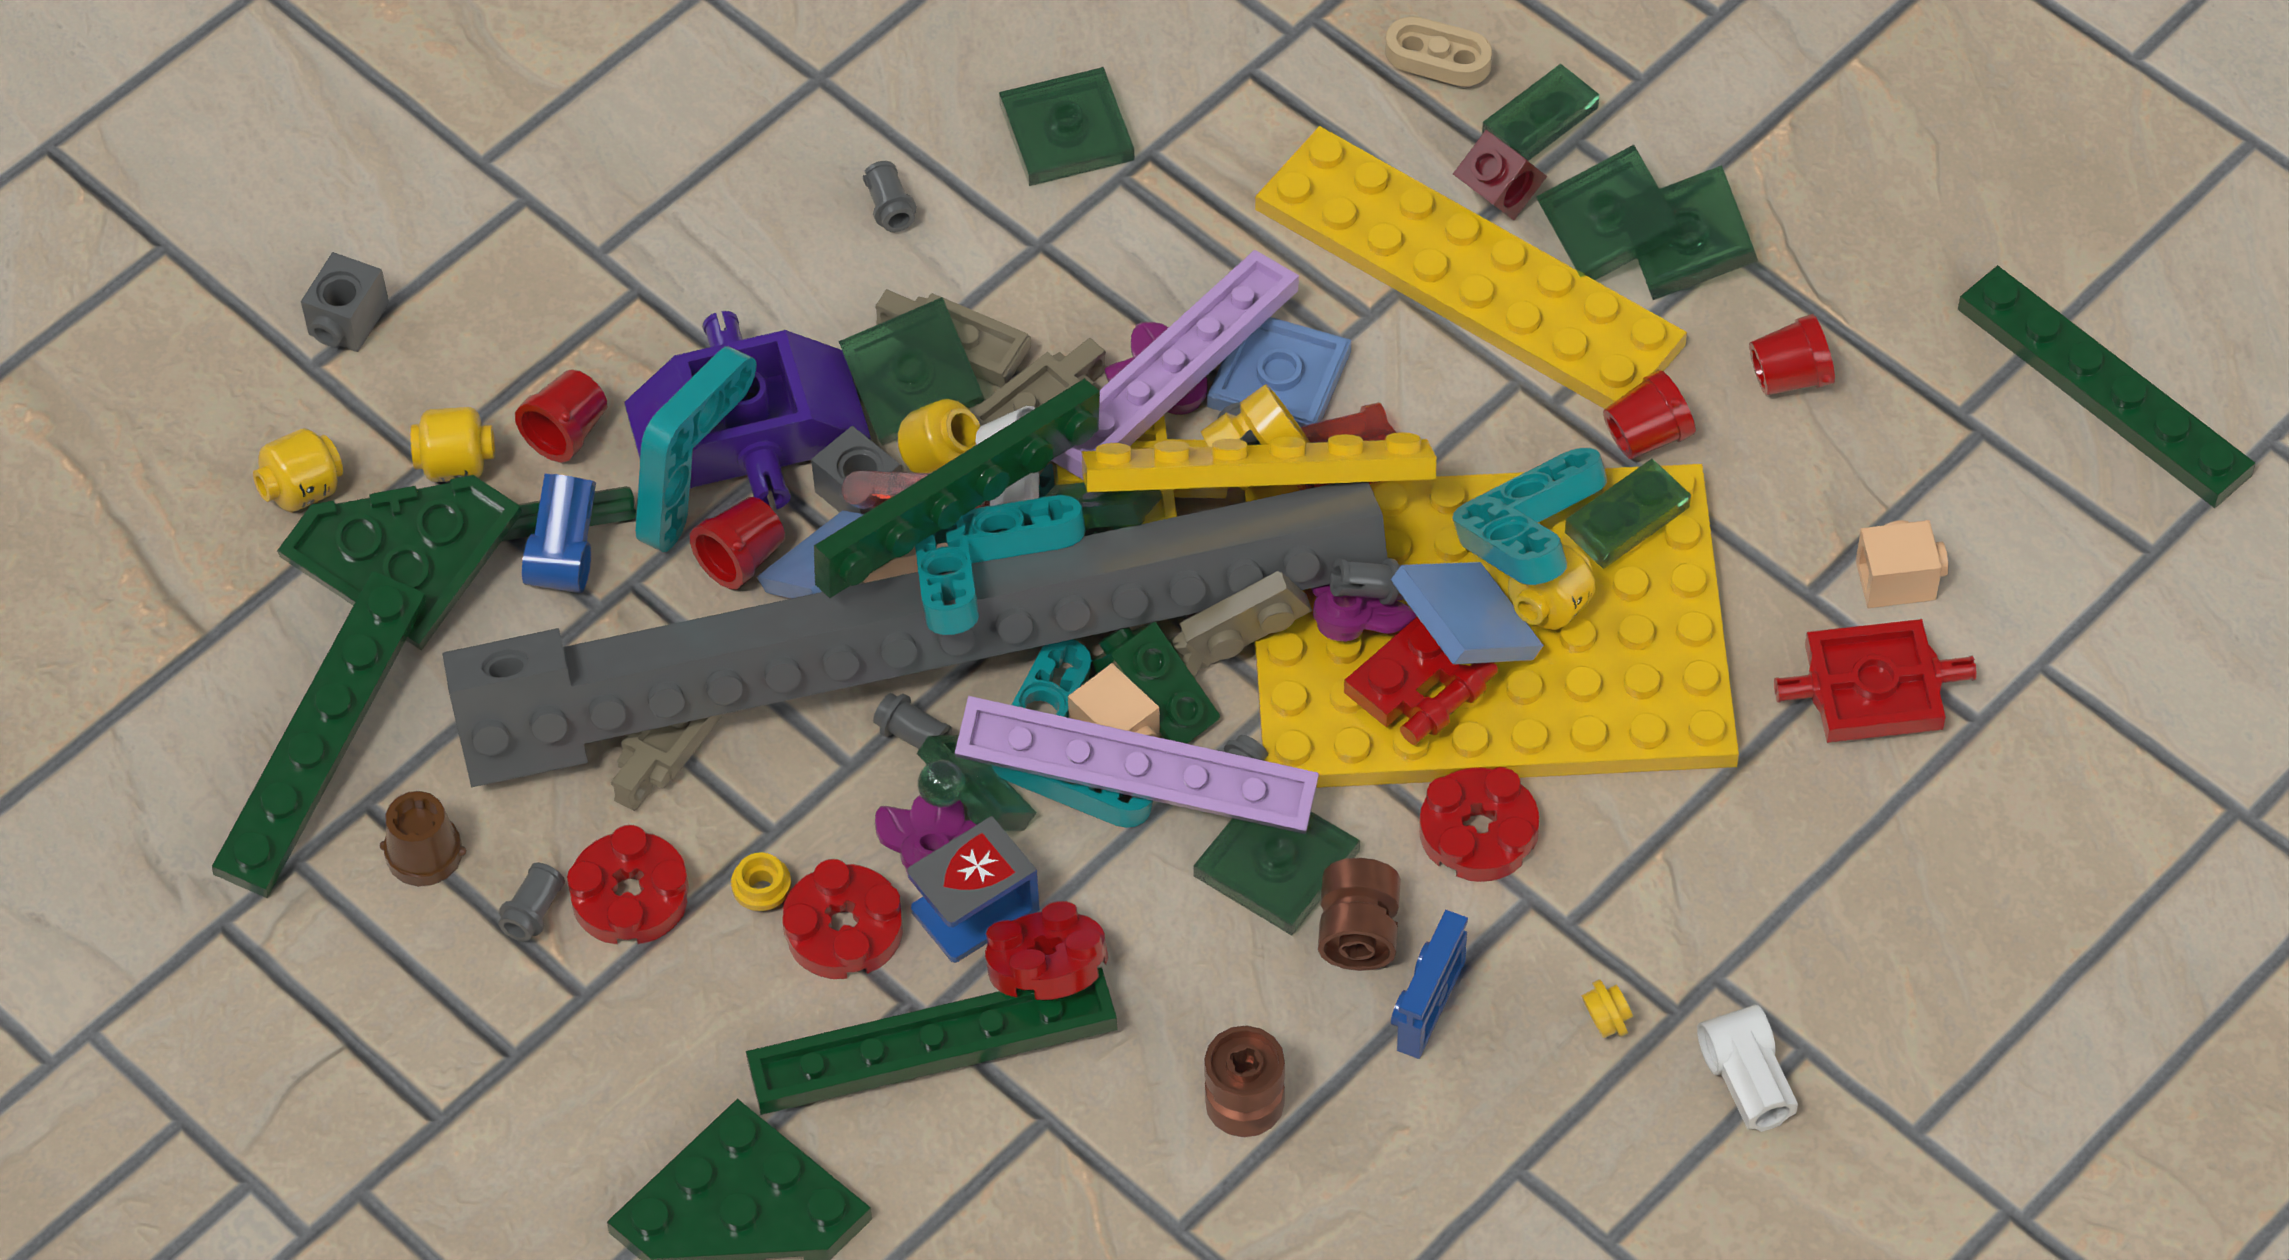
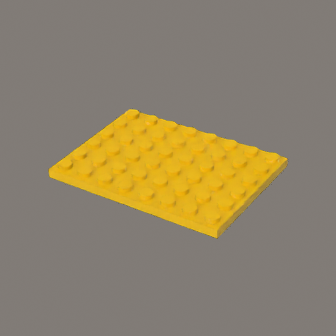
(1614, 691)

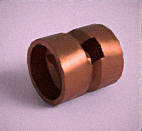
(1358, 912)
(1244, 1081)

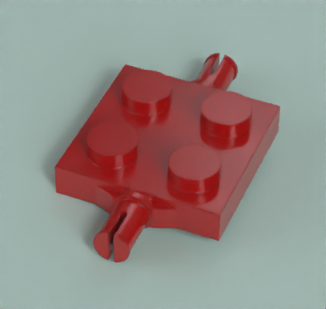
(1875, 680)

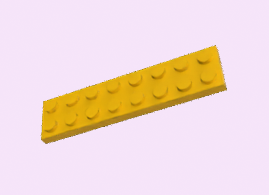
(1468, 269)

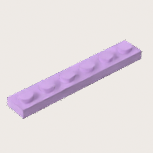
(1186, 353)
(1136, 764)

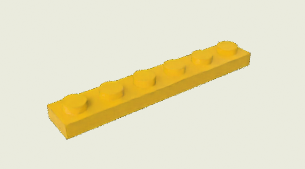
(1237, 464)

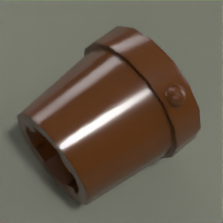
(420, 840)

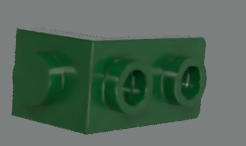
(1163, 676)

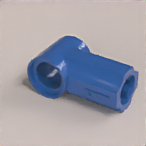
(559, 549)

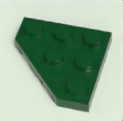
(416, 536)
(740, 1197)

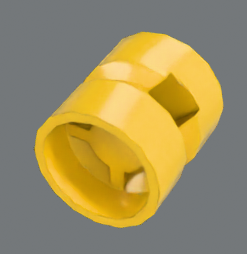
(1261, 414)

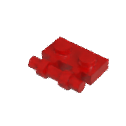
(1405, 670)

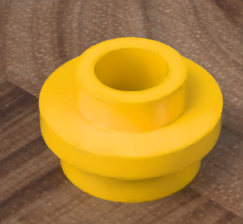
(759, 868)
(1607, 1009)

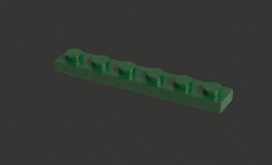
(2106, 386)
(956, 488)
(319, 734)
(923, 1044)

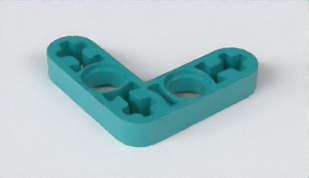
(671, 440)
(1504, 521)
(1031, 528)
(1039, 687)

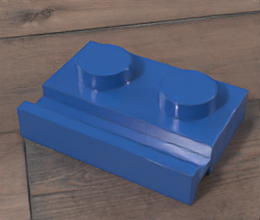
(1431, 985)

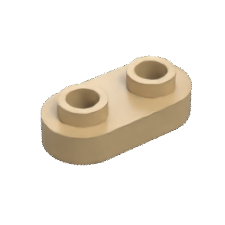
(1443, 51)

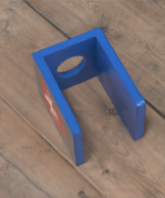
(971, 887)

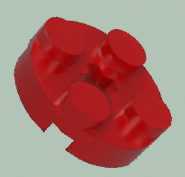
(1487, 793)
(623, 856)
(838, 889)
(1045, 952)

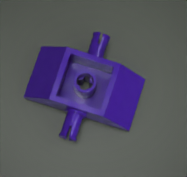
(788, 416)

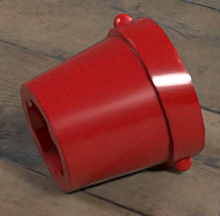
(1793, 357)
(561, 415)
(1649, 416)
(737, 541)

